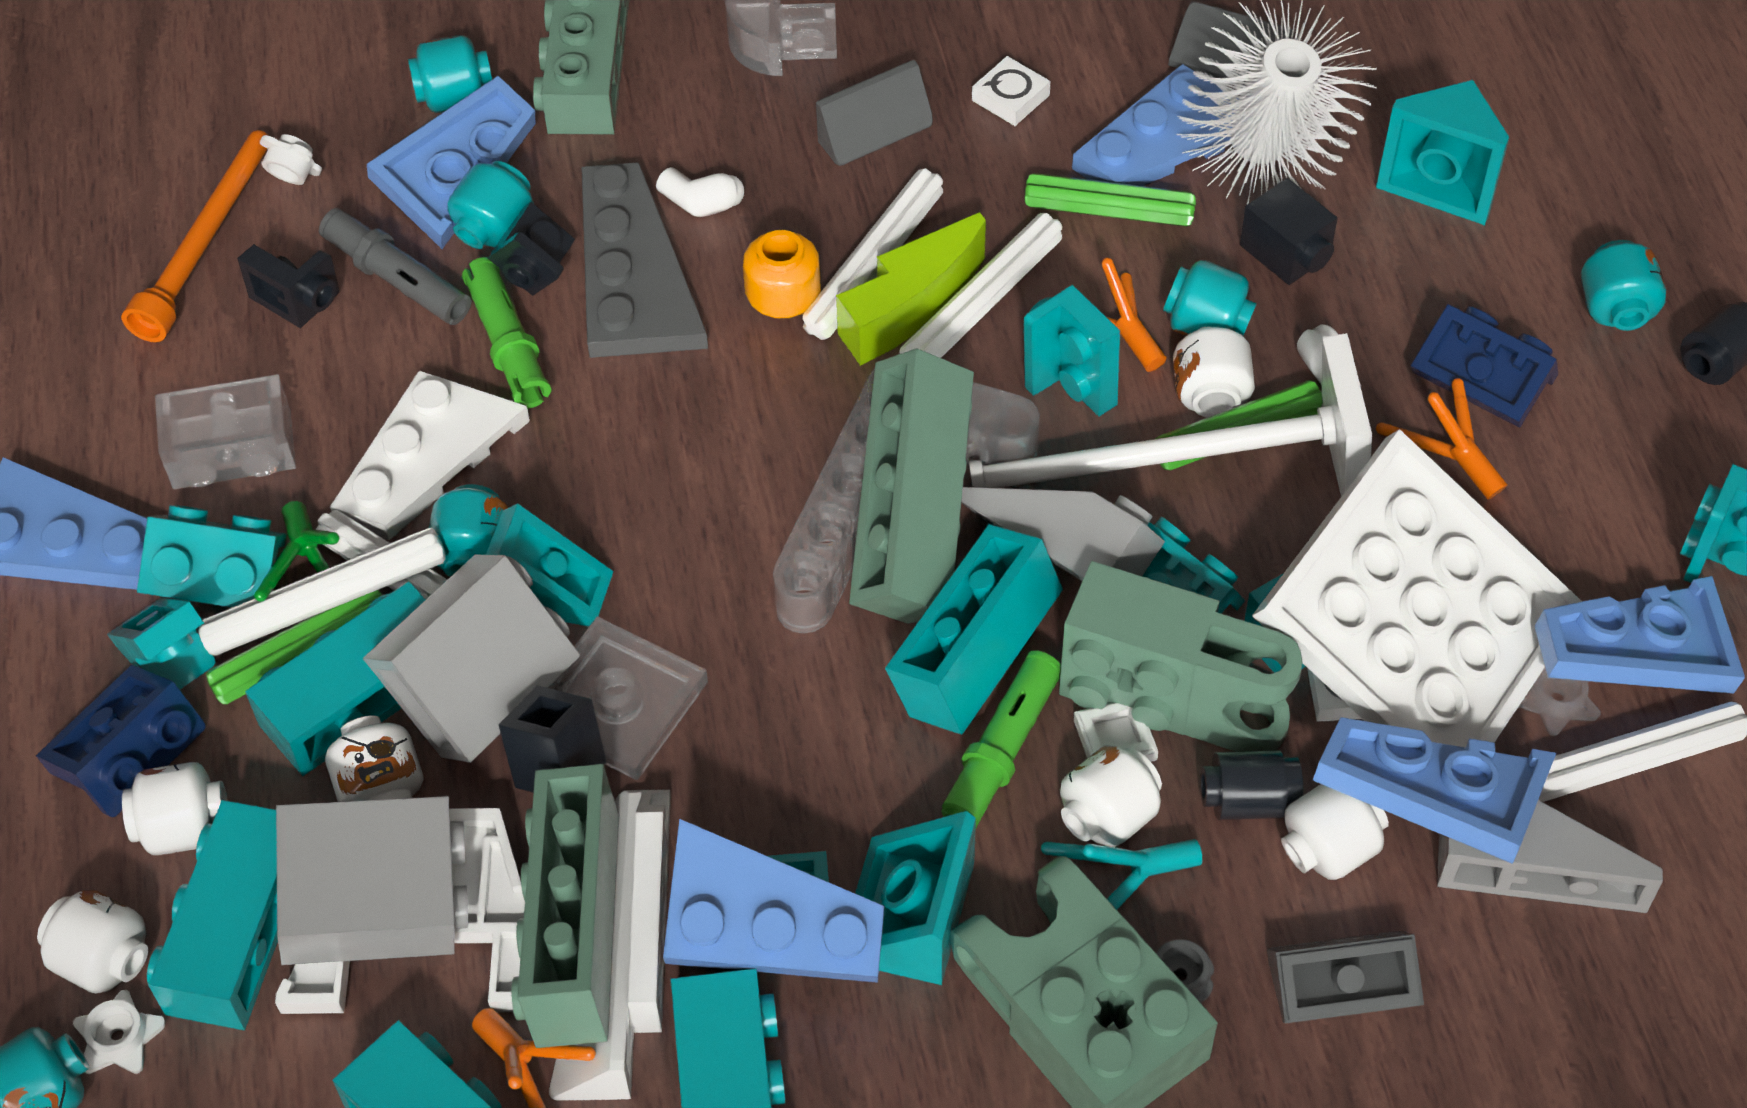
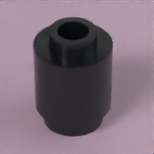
(1718, 345)
(1251, 784)

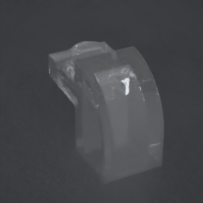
(769, 32)

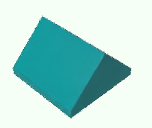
(1445, 151)
(922, 884)

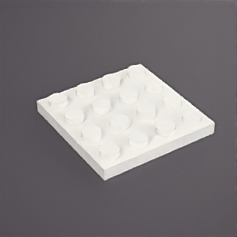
(1417, 602)

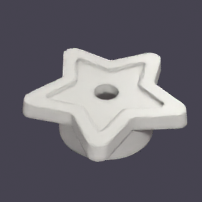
(114, 1016)

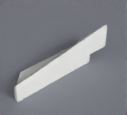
(636, 951)

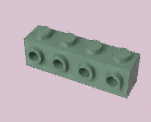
(581, 65)
(911, 484)
(567, 908)

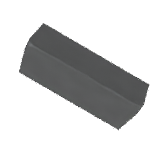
(1197, 30)
(873, 113)
(1346, 976)

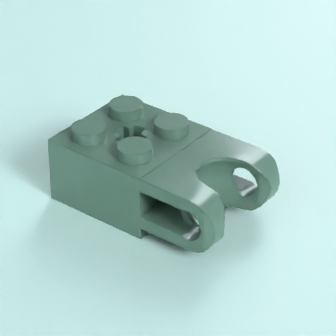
(1175, 661)
(1077, 980)

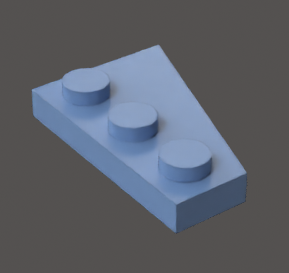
(1144, 139)
(434, 159)
(65, 532)
(1645, 641)
(1443, 787)
(763, 915)

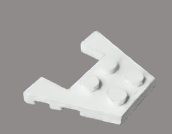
(493, 914)

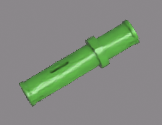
(511, 347)
(990, 761)

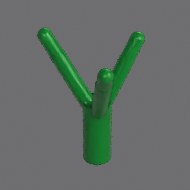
(302, 542)

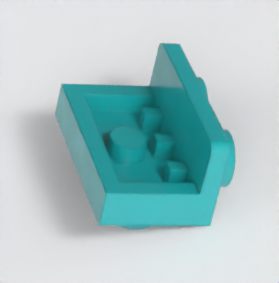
(206, 559)

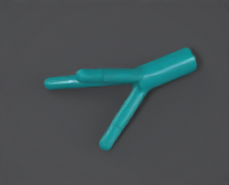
(1142, 862)

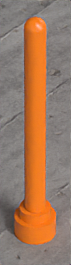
(152, 312)

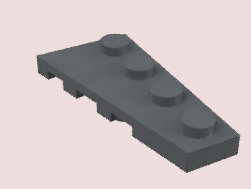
(631, 272)

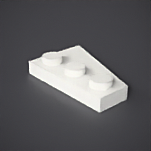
(420, 448)

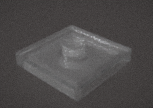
(634, 690)

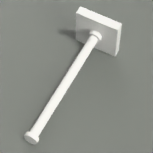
(1338, 423)

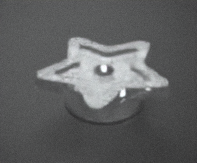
(1556, 713)

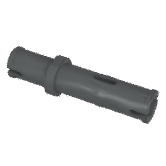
(376, 253)

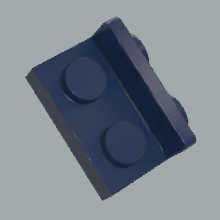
(1496, 368)
(127, 729)

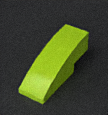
(909, 288)

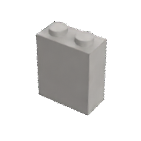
(472, 655)
(368, 880)

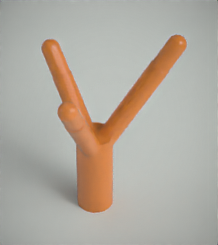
(1129, 324)
(1461, 434)
(518, 1053)

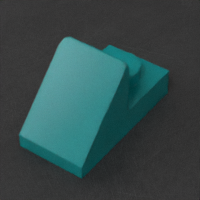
(561, 571)
(165, 641)

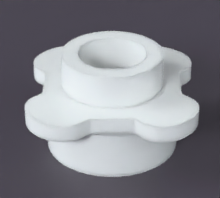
(289, 159)

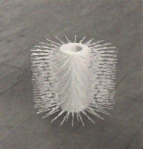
(1275, 100)

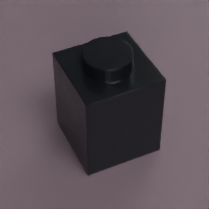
(1288, 231)
(550, 733)

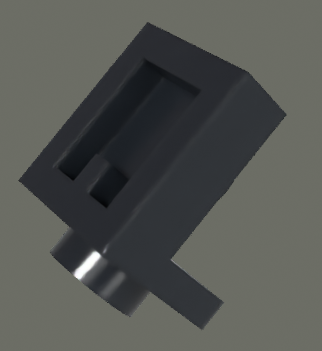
(532, 250)
(287, 290)

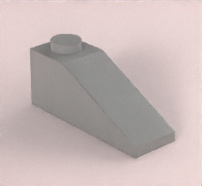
(1073, 526)
(1556, 864)

